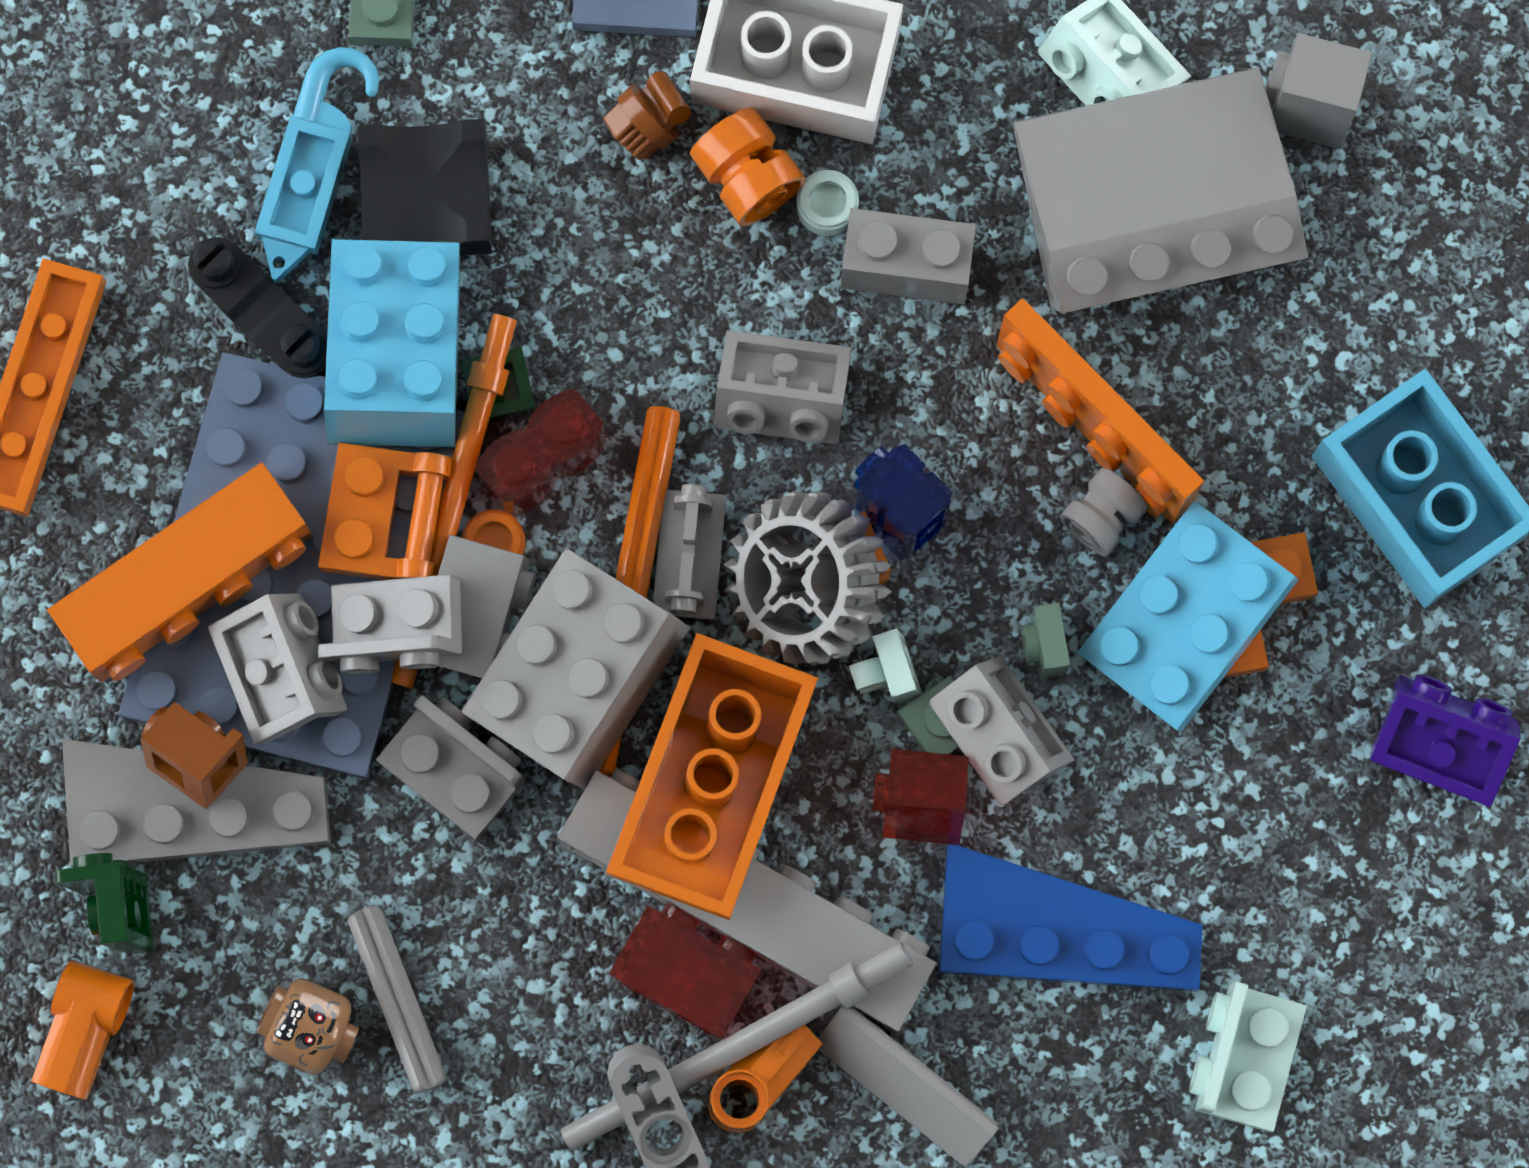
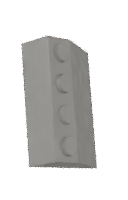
(1159, 191)

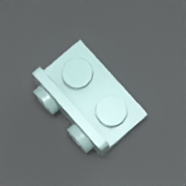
(1109, 53)
(1248, 1056)

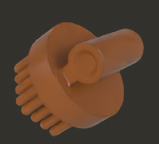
(648, 116)

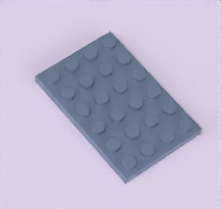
(278, 420)

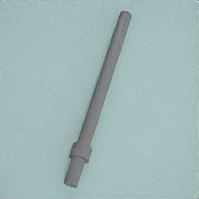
(845, 987)

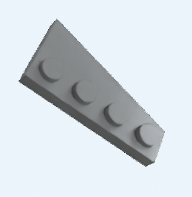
(142, 818)

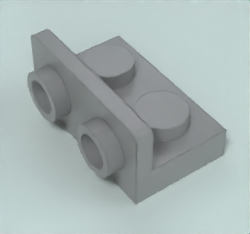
(781, 387)
(394, 621)
(275, 666)
(1000, 729)
(452, 767)

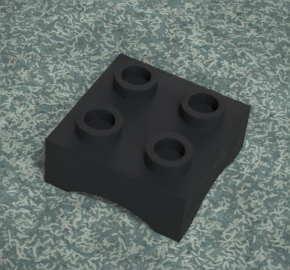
(426, 184)

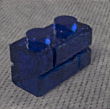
(901, 499)

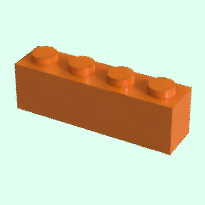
(181, 574)

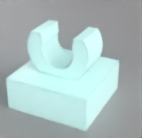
(890, 669)

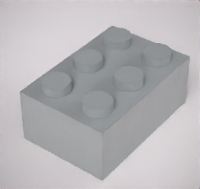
(575, 669)

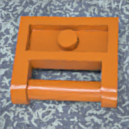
(364, 512)

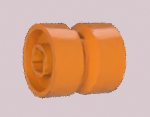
(742, 160)

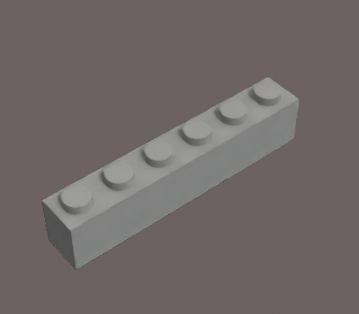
(772, 914)

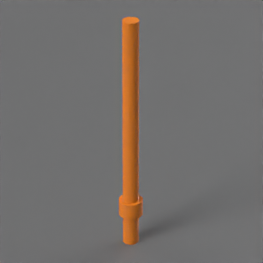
(487, 380)

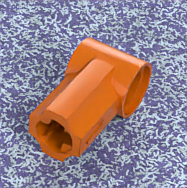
(87, 1011)
(766, 1075)

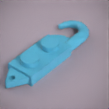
(309, 165)

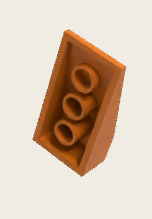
(712, 776)

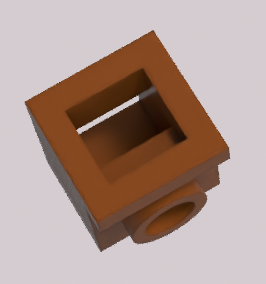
(192, 752)

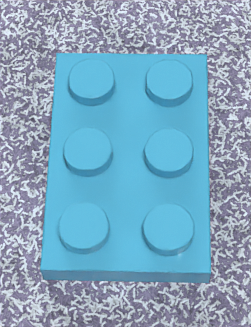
(1187, 616)

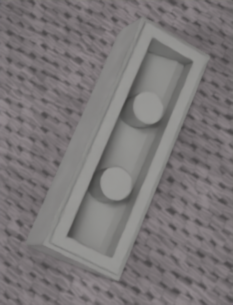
(907, 1085)

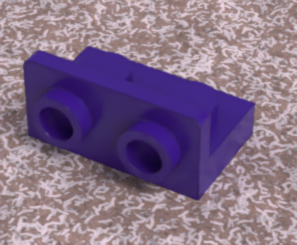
(1447, 739)

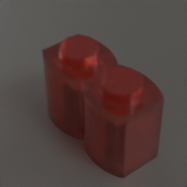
(555, 444)

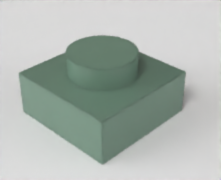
(382, 22)
(1046, 641)
(925, 724)

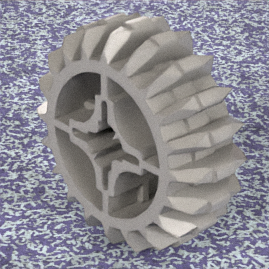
(831, 579)

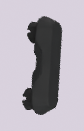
(259, 307)

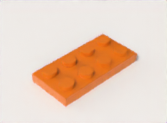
(1087, 401)

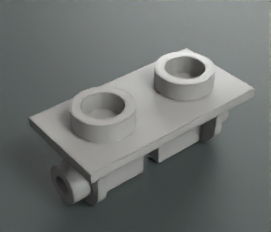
(690, 552)

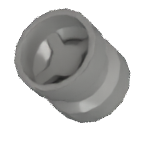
(1104, 512)

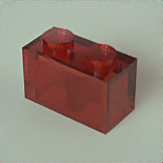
(687, 971)

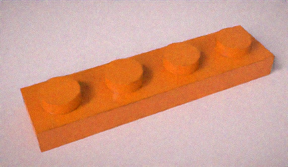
(42, 375)

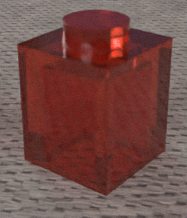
(922, 796)

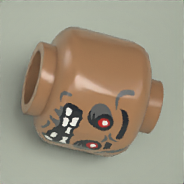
(307, 1026)

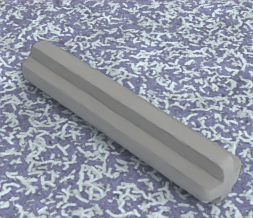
(397, 999)

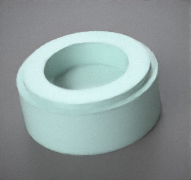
(826, 202)

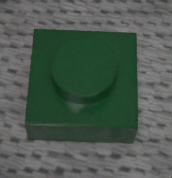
(517, 395)

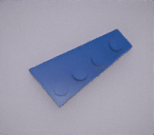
(1044, 928)

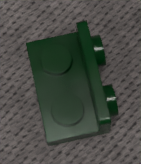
(121, 901)

